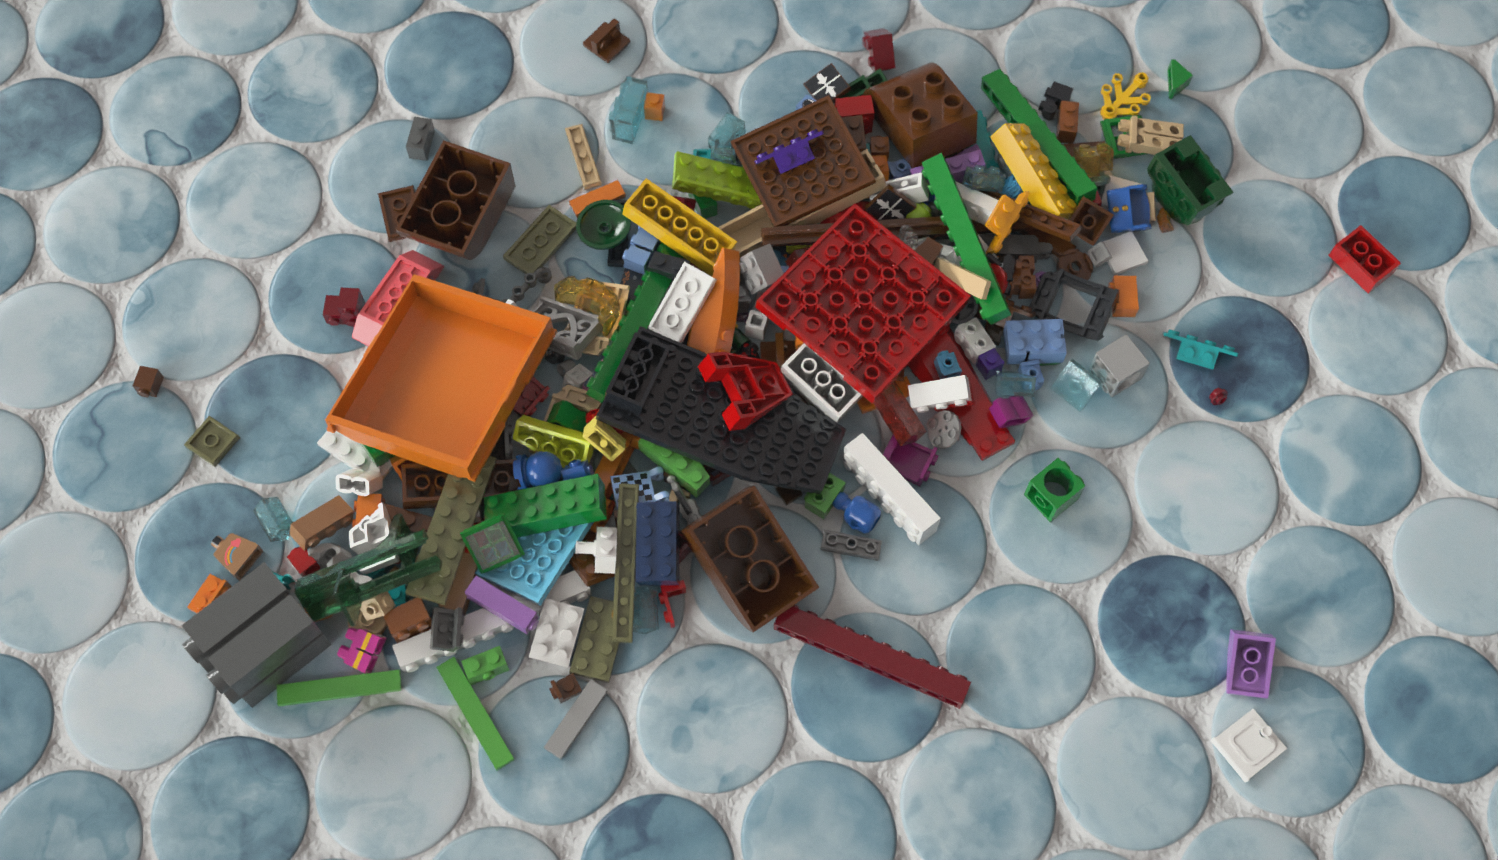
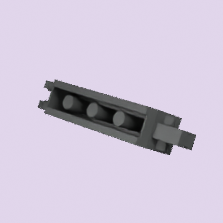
(1020, 246)

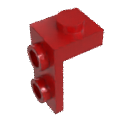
(670, 591)

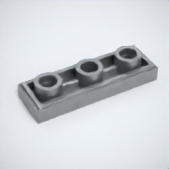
(862, 548)

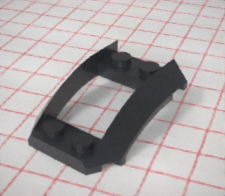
(1099, 313)

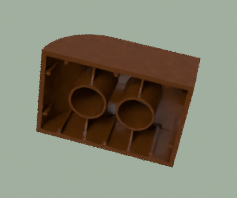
(924, 114)
(458, 201)
(749, 559)

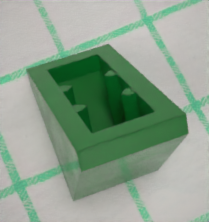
(1178, 78)

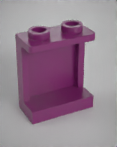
(911, 460)

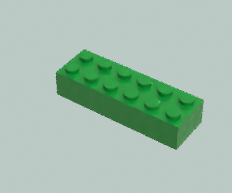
(550, 505)

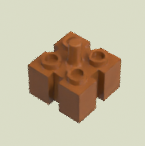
(1023, 279)

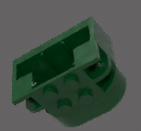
(1187, 182)

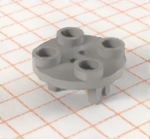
(940, 422)

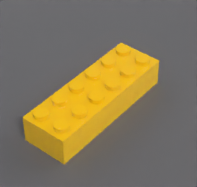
(1032, 169)
(677, 226)

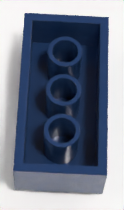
(657, 543)

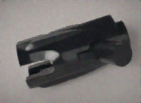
(1008, 263)

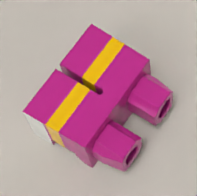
(355, 655)

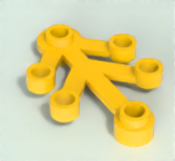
(1124, 98)

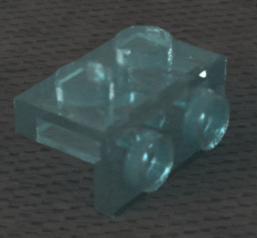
(723, 155)

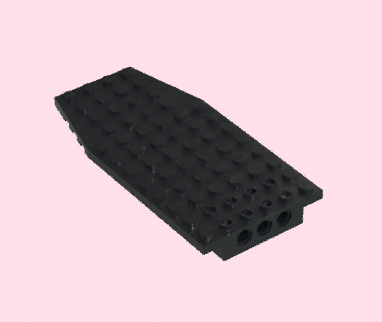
(668, 403)

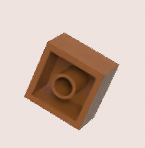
(408, 620)

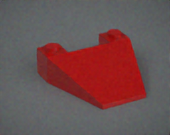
(751, 384)

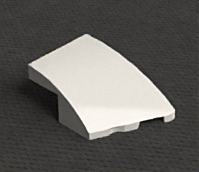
(370, 534)

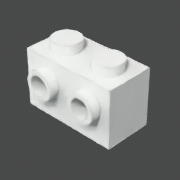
(973, 339)

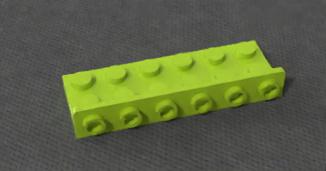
(713, 180)

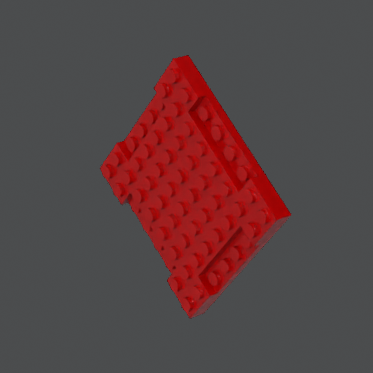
(863, 301)

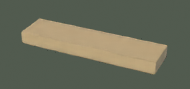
(583, 156)
(964, 278)

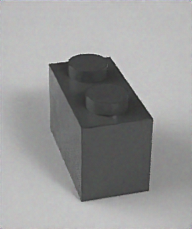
(420, 138)

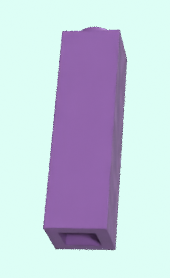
(502, 605)

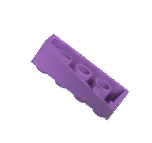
(959, 162)

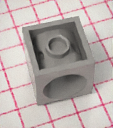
(1119, 365)

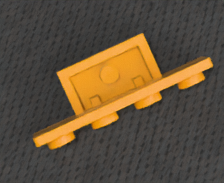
(1002, 218)

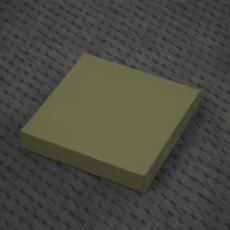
(212, 441)

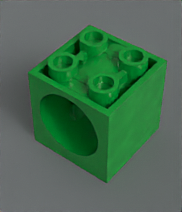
(1047, 503)

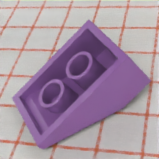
(1249, 663)

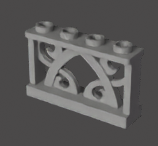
(577, 319)

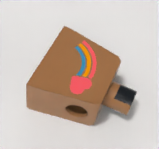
(236, 554)

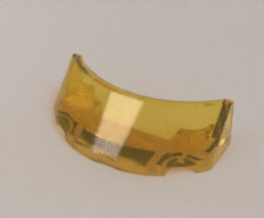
(591, 296)

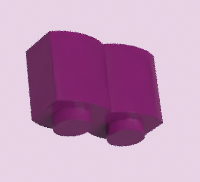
(1010, 411)

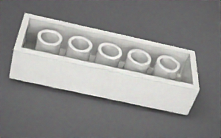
(890, 489)

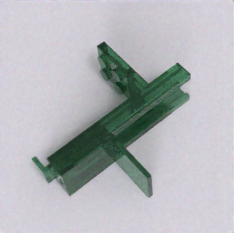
(334, 591)

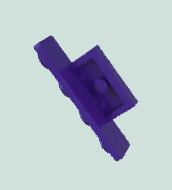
(792, 155)

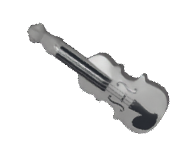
(688, 507)

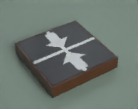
(827, 83)
(890, 205)

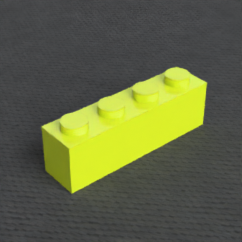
(552, 438)

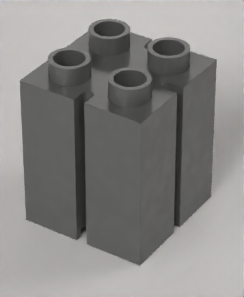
(253, 637)

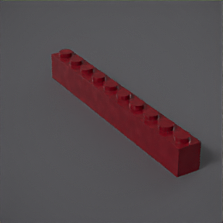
(873, 655)

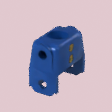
(1129, 208)

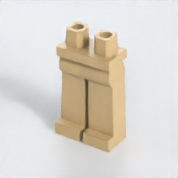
(1148, 135)

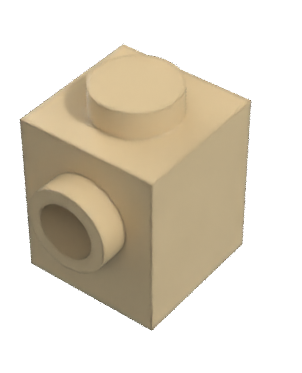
(377, 606)

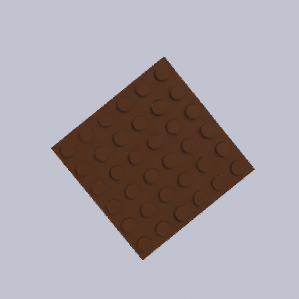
(812, 185)

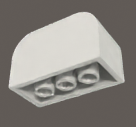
(819, 383)

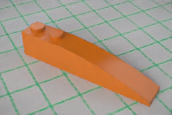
(716, 321)

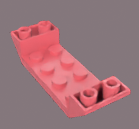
(389, 291)

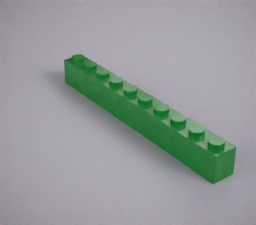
(1017, 110)
(964, 235)
(639, 314)

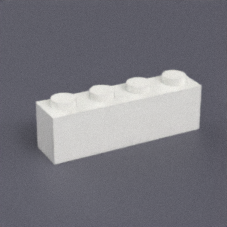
(977, 203)

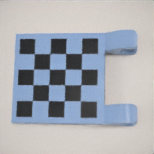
(644, 478)

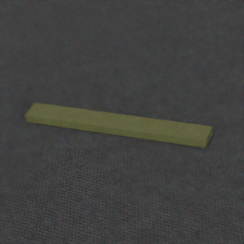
(625, 564)

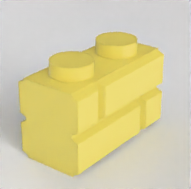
(604, 439)

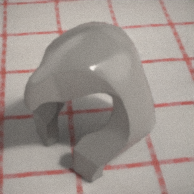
(329, 554)

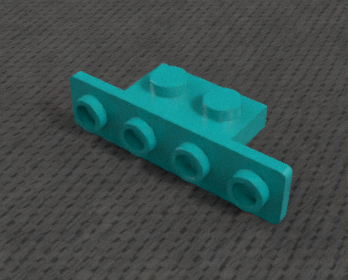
(1198, 352)

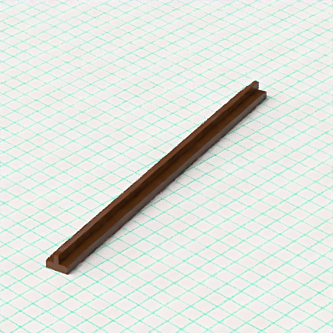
(923, 227)

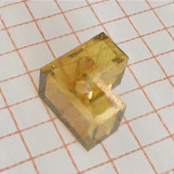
(1094, 158)

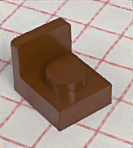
(565, 688)

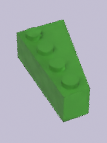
(687, 471)

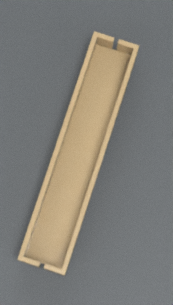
(747, 227)

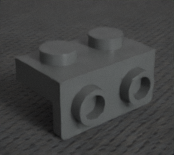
(446, 629)

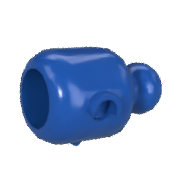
(858, 513)

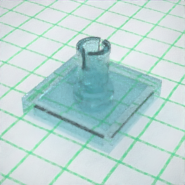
(1076, 385)

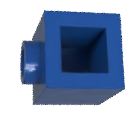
(577, 469)

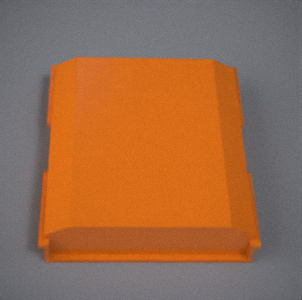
(442, 377)

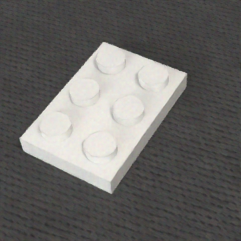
(556, 632)

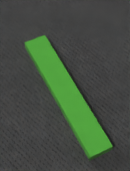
(339, 687)
(475, 713)

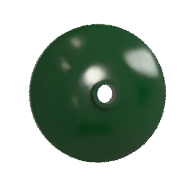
(599, 217)

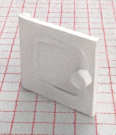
(1245, 746)

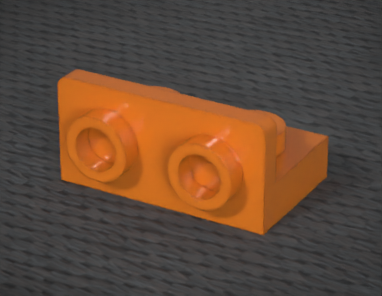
(208, 592)

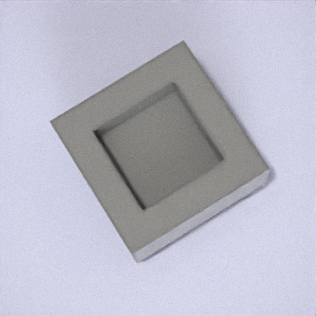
(1099, 254)

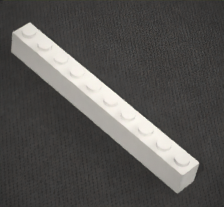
(484, 625)

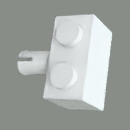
(602, 548)

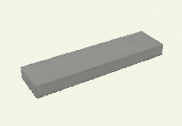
(575, 719)

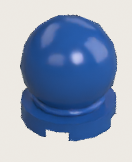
(537, 470)

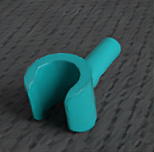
(285, 580)

